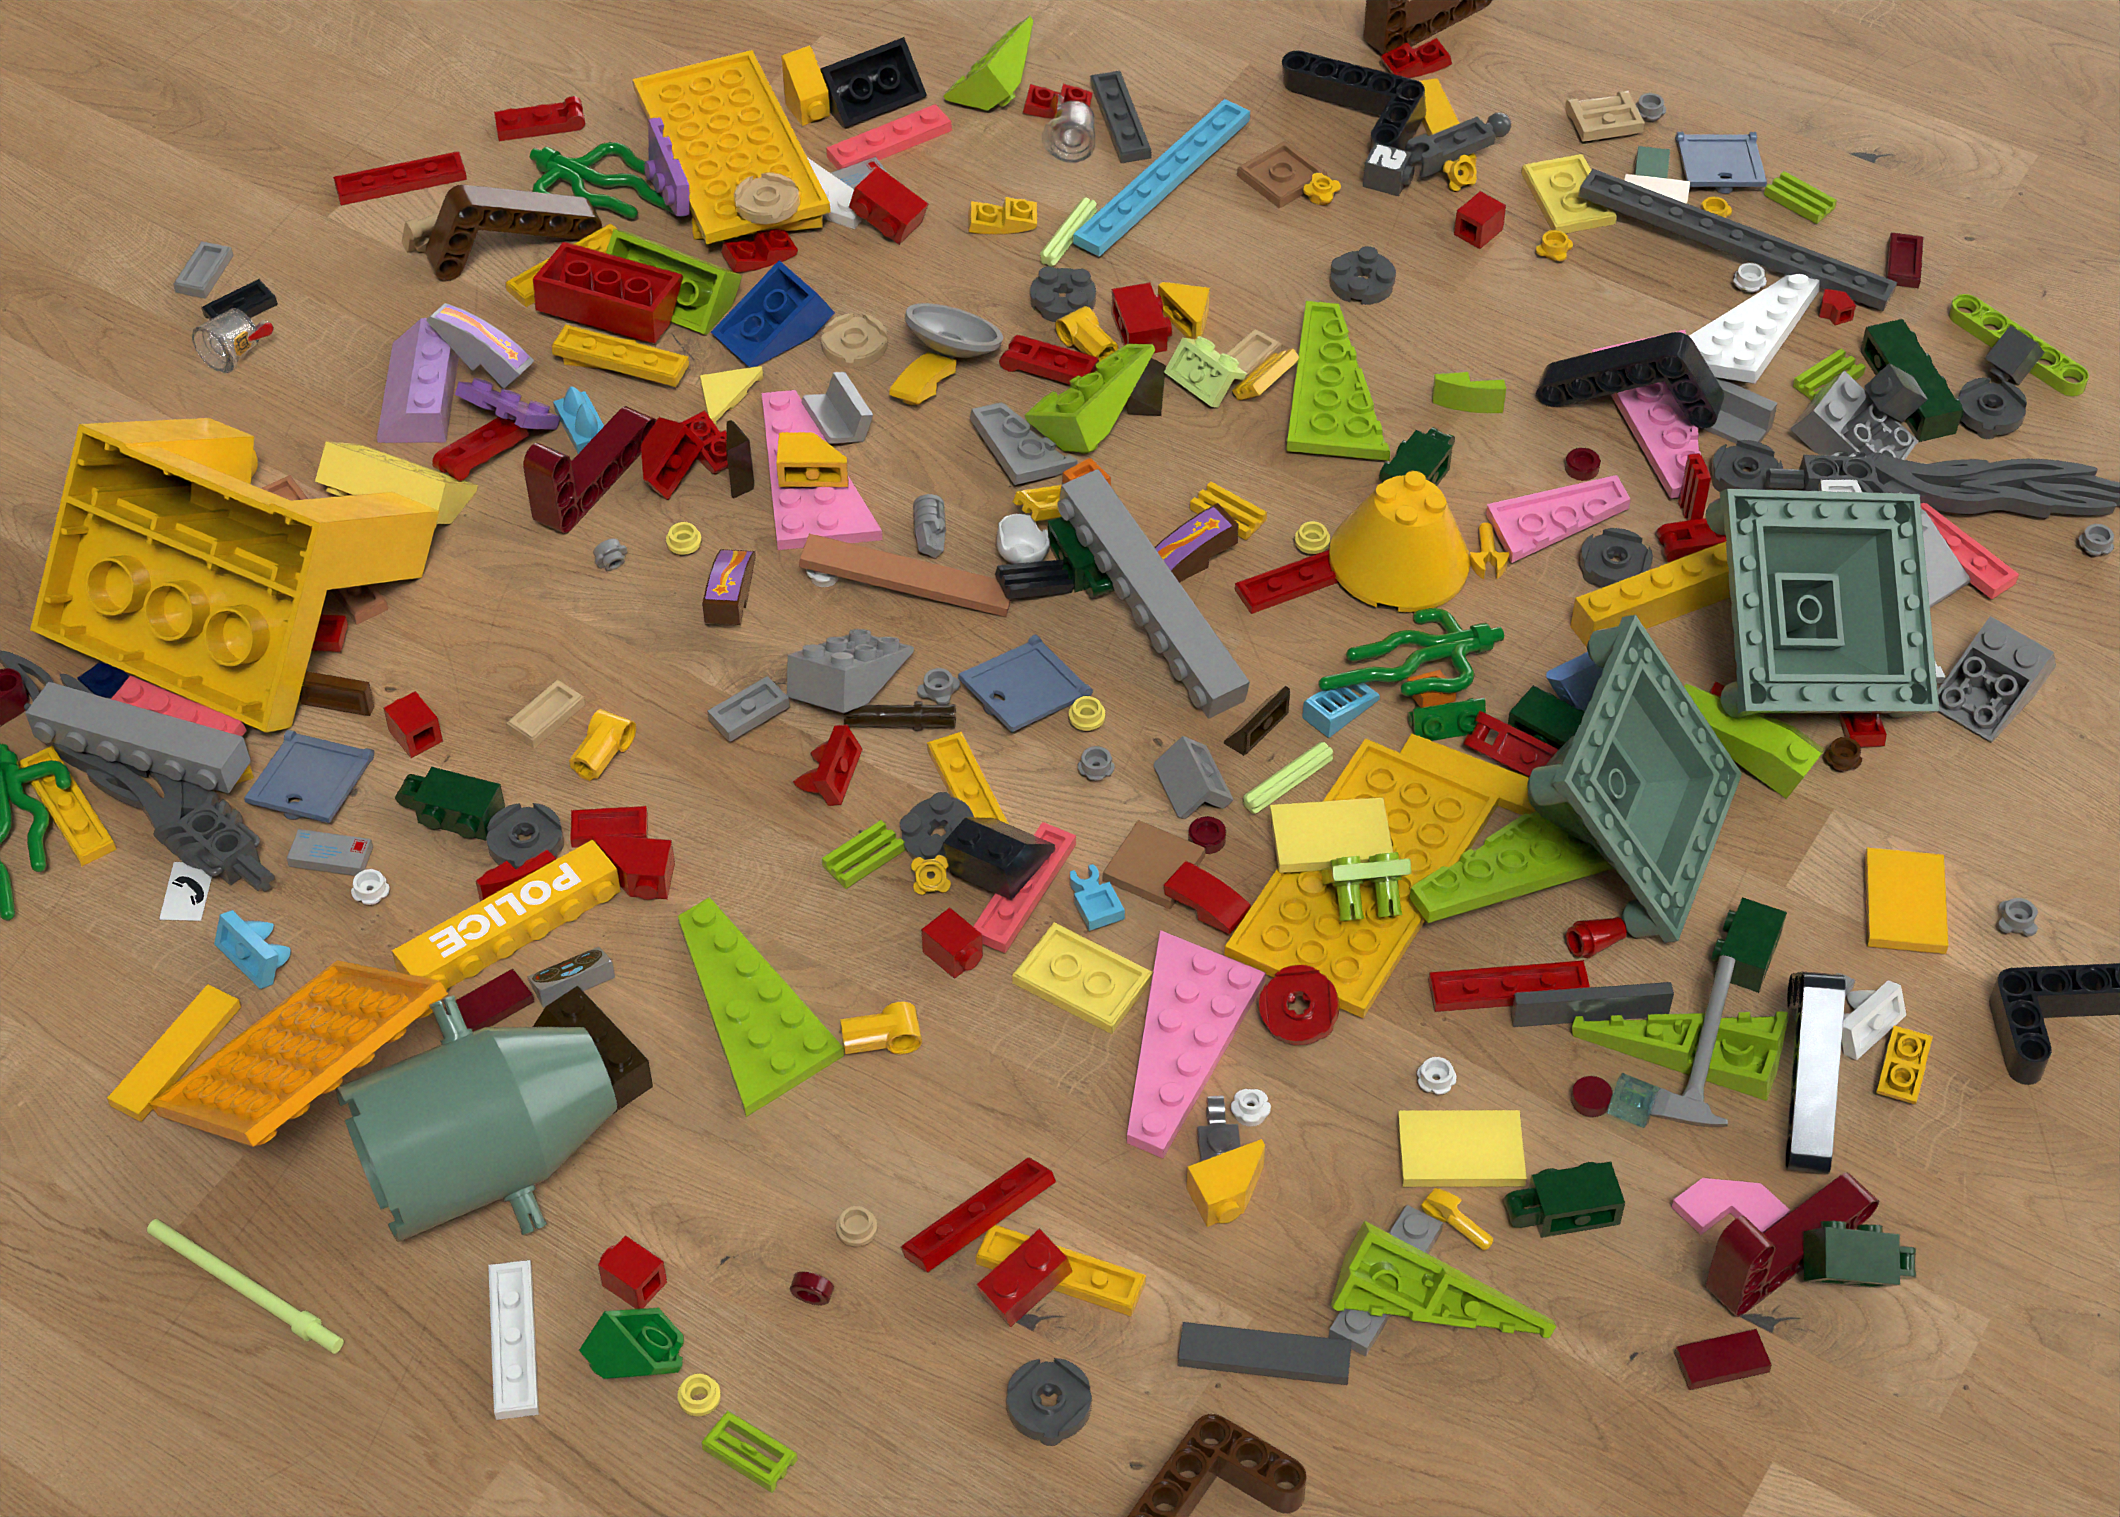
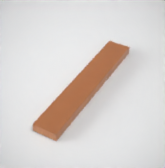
(904, 574)
(359, 601)

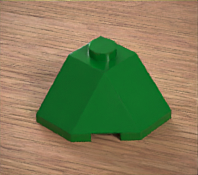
(633, 1344)

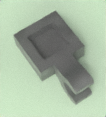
(1218, 1135)

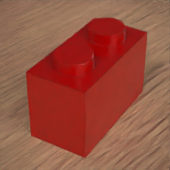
(888, 205)
(1140, 316)
(1025, 1277)

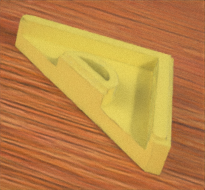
(727, 389)

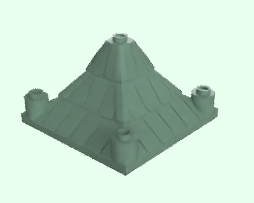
(1827, 602)
(1641, 780)

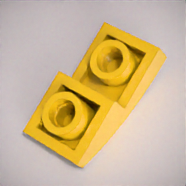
(1012, 217)
(921, 378)
(1904, 1064)

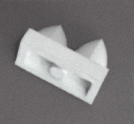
(1872, 1017)

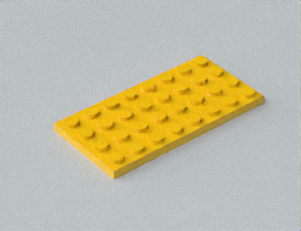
(723, 131)
(1297, 917)

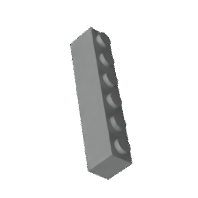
(138, 737)

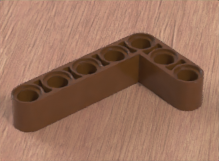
(1403, 21)
(502, 210)
(1223, 1462)

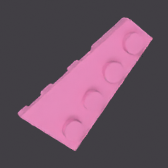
(1552, 515)

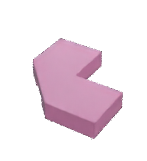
(1714, 1199)

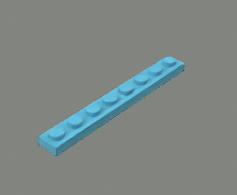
(1161, 177)

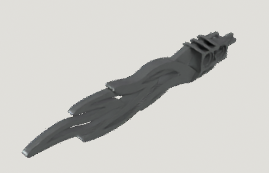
(1965, 485)
(185, 820)

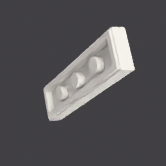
(513, 1340)

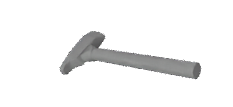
(1690, 1106)

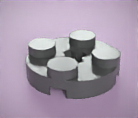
(1365, 262)
(1051, 282)
(1990, 421)
(1731, 461)
(1599, 551)
(925, 817)
(514, 820)
(1052, 1422)

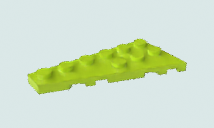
(1331, 397)
(1511, 863)
(759, 1019)

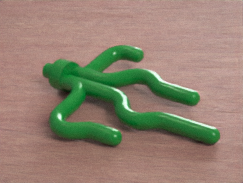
(575, 169)
(1454, 644)
(11, 786)

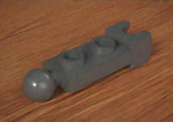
(1456, 141)

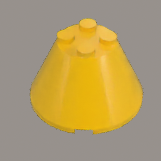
(1401, 547)

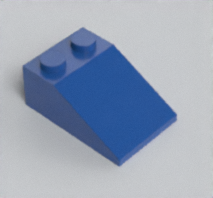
(773, 317)

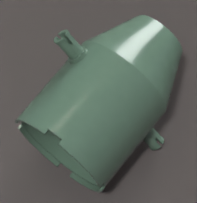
(475, 1119)

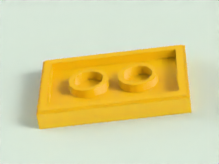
(1906, 900)

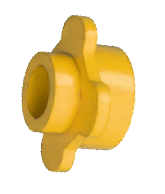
(1467, 169)
(1321, 189)
(1717, 206)
(1554, 245)
(938, 882)

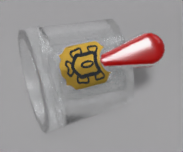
(1070, 132)
(228, 339)

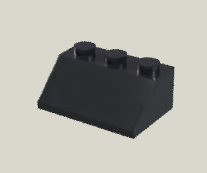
(872, 83)

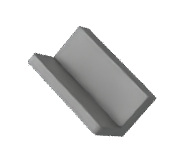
(840, 412)
(1743, 414)
(1191, 777)

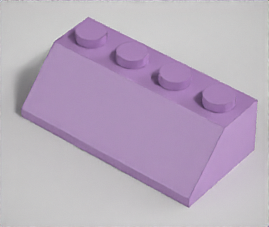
(418, 388)

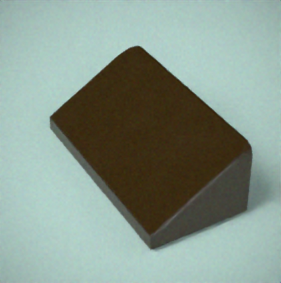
(1148, 392)
(739, 460)
(1260, 722)

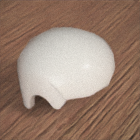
(1021, 539)

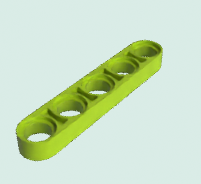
(2050, 374)

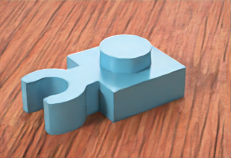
(1096, 902)

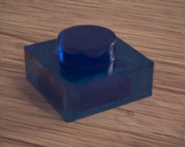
(103, 679)

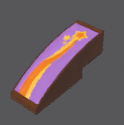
(1198, 539)
(728, 586)

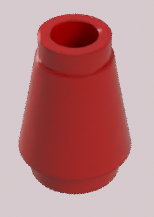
(1593, 936)

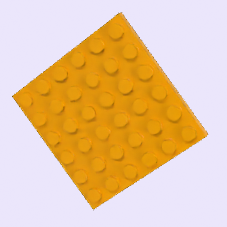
(298, 1051)

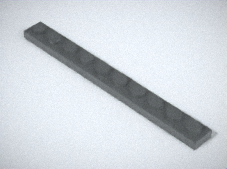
(1736, 238)

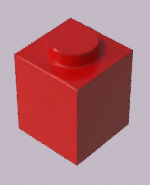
(1479, 220)
(413, 724)
(952, 943)
(632, 1272)

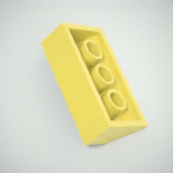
(365, 470)

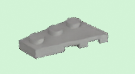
(1016, 447)

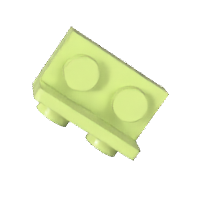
(1203, 369)

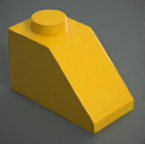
(804, 86)
(809, 462)
(1226, 1182)

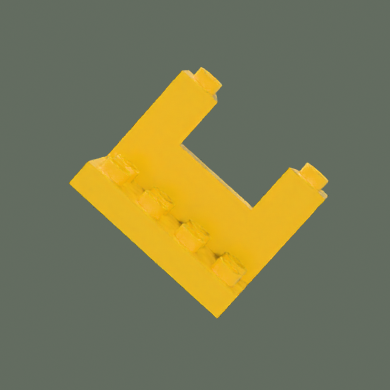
(198, 574)

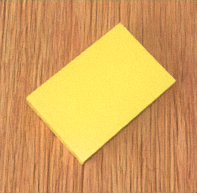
(1556, 191)
(1319, 832)
(1082, 978)
(1461, 1148)

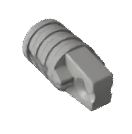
(929, 524)

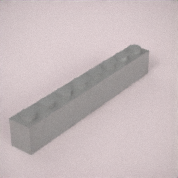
(1153, 594)

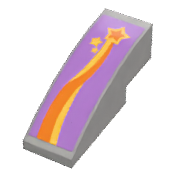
(480, 343)

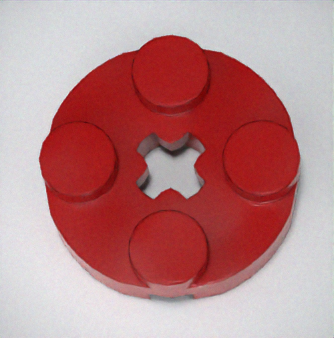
(1316, 1020)

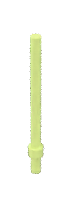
(302, 1323)

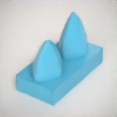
(578, 417)
(246, 947)

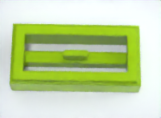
(1800, 197)
(1825, 371)
(859, 850)
(741, 1465)

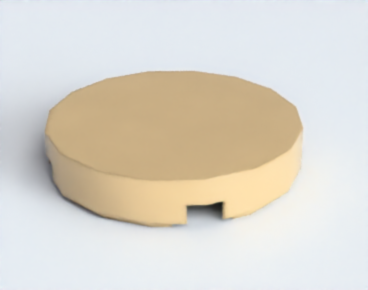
(767, 198)
(854, 340)

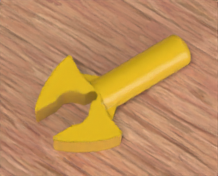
(1488, 553)
(1444, 1208)

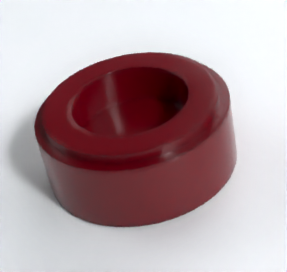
(1582, 464)
(1208, 833)
(1591, 1096)
(811, 1288)

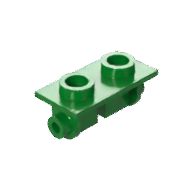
(1446, 719)

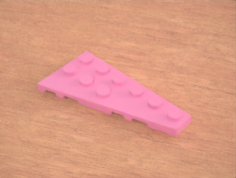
(1659, 429)
(820, 511)
(1189, 1022)

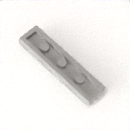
(1361, 1327)

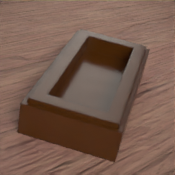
(337, 693)

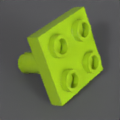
(1382, 869)

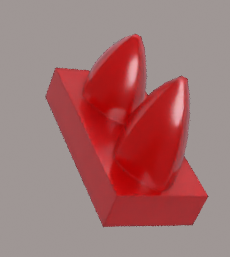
(836, 766)

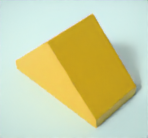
(1186, 307)

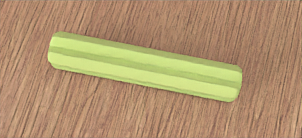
(1064, 236)
(1288, 777)

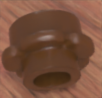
(1844, 754)

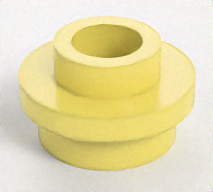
(683, 538)
(1312, 538)
(1087, 713)
(696, 1385)

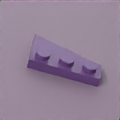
(666, 171)
(508, 405)

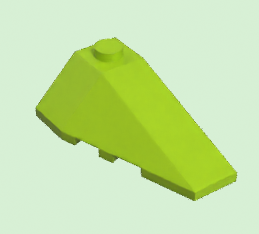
(996, 73)
(1093, 402)
(1760, 744)

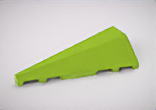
(1742, 1057)
(1401, 1280)

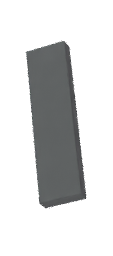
(1120, 117)
(1592, 1003)
(1264, 1353)

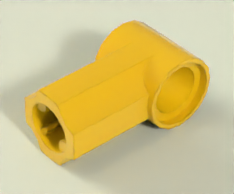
(1083, 331)
(604, 737)
(892, 1029)

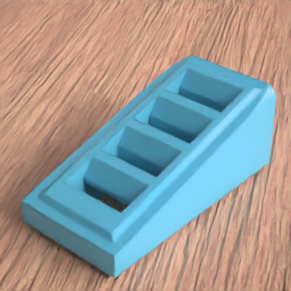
(1328, 722)

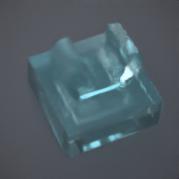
(1633, 1100)

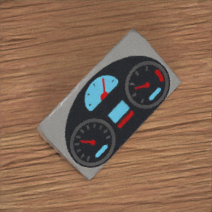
(582, 971)

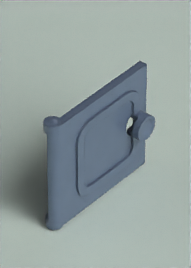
(1714, 155)
(1029, 681)
(310, 770)

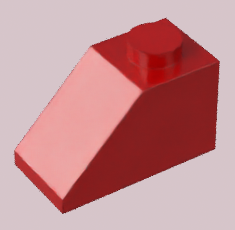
(668, 455)
(642, 864)

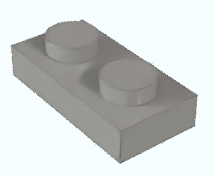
(748, 709)

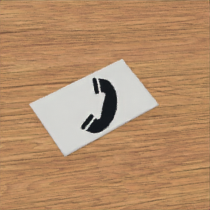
(185, 893)

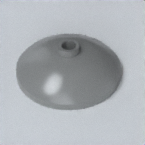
(952, 330)

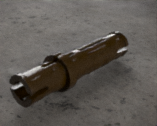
(902, 716)

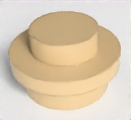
(856, 1226)

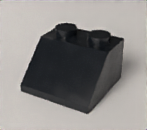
(995, 854)

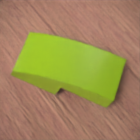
(1461, 394)

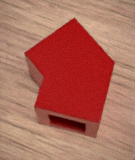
(1837, 307)

